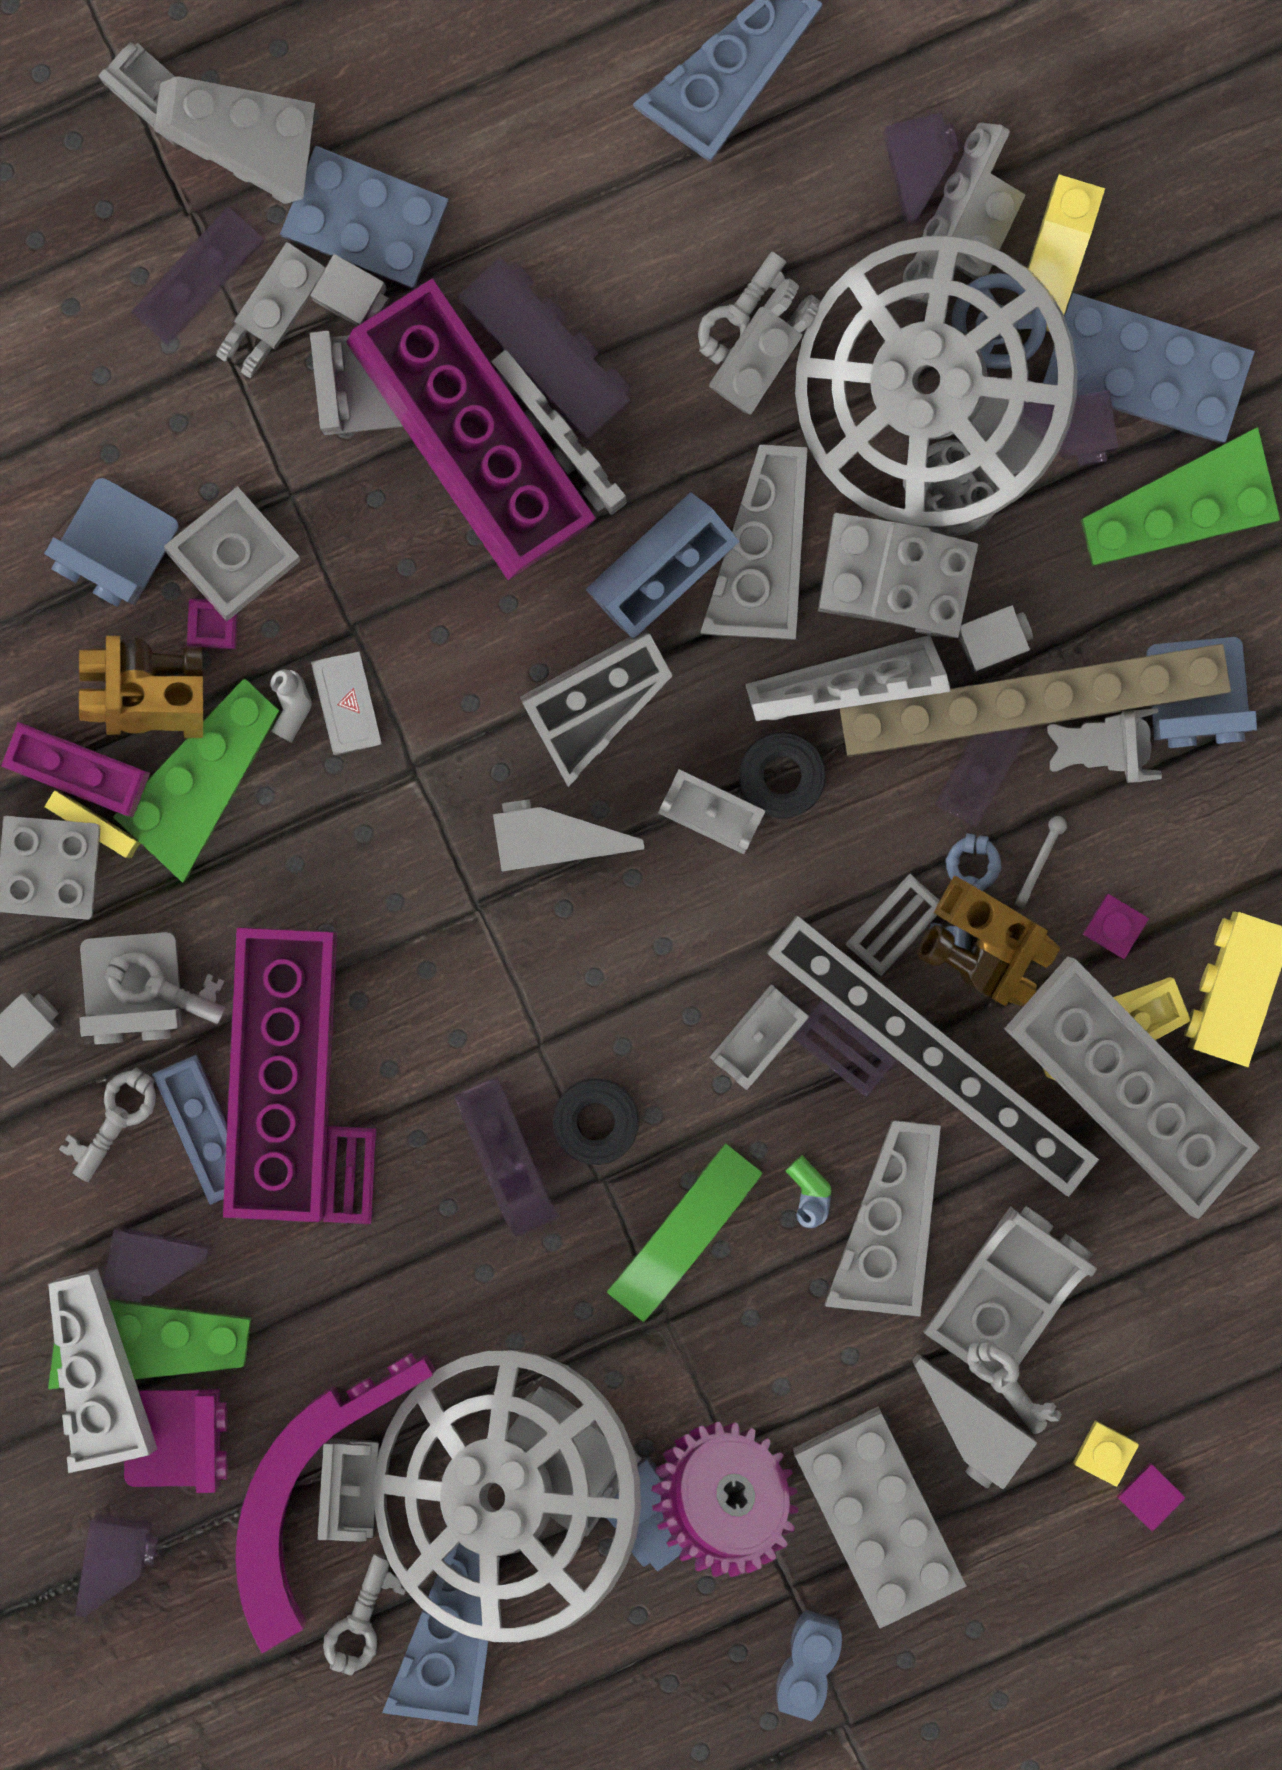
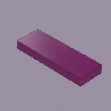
(75, 769)

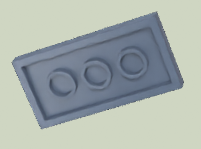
(1155, 368)

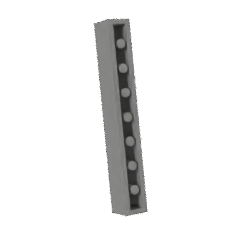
(932, 1056)

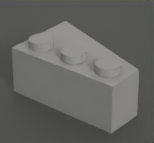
(243, 130)
(595, 700)

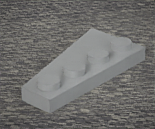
(568, 451)
(761, 573)
(856, 680)
(890, 1236)
(101, 1395)

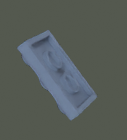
(365, 217)

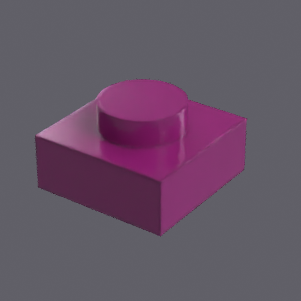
(1115, 926)

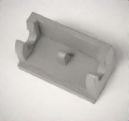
(136, 81)
(711, 811)
(759, 1037)
(347, 1490)

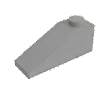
(546, 837)
(982, 1434)

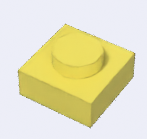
(1105, 1453)

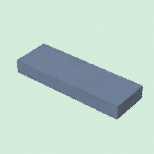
(197, 1120)

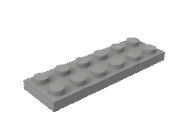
(1132, 1087)

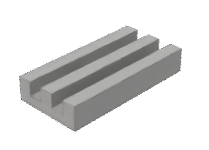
(867, 954)

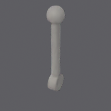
(1057, 826)

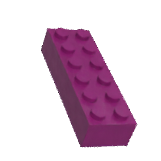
(470, 429)
(280, 1074)

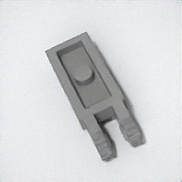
(273, 306)
(763, 348)

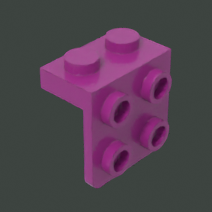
(187, 1441)

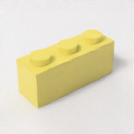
(1237, 989)

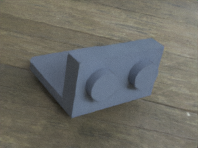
(113, 542)
(1218, 715)

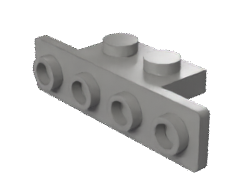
(972, 208)

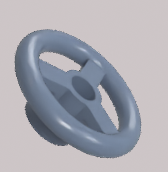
(1033, 320)

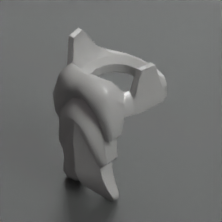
(1116, 742)

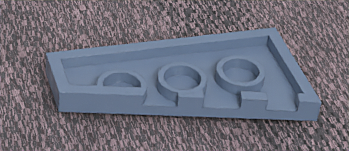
(721, 81)
(443, 1667)

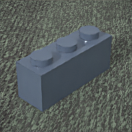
(662, 565)

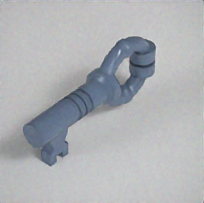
(982, 847)

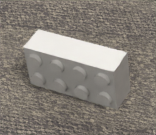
(879, 1517)

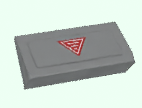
(346, 703)

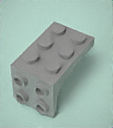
(1011, 1288)

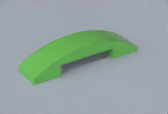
(685, 1233)

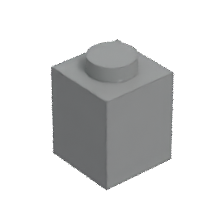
(349, 291)
(995, 638)
(26, 1027)

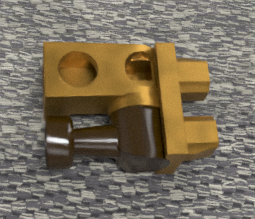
(139, 688)
(1002, 949)

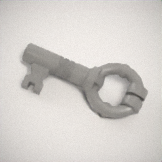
(739, 313)
(158, 988)
(116, 1118)
(1006, 1382)
(358, 1622)

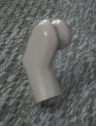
(294, 701)

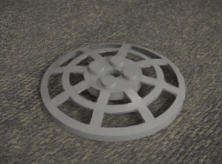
(961, 386)
(526, 1490)

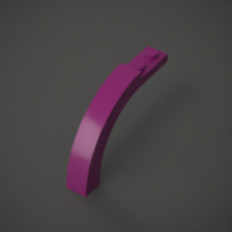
(260, 1563)

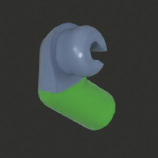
(815, 1193)

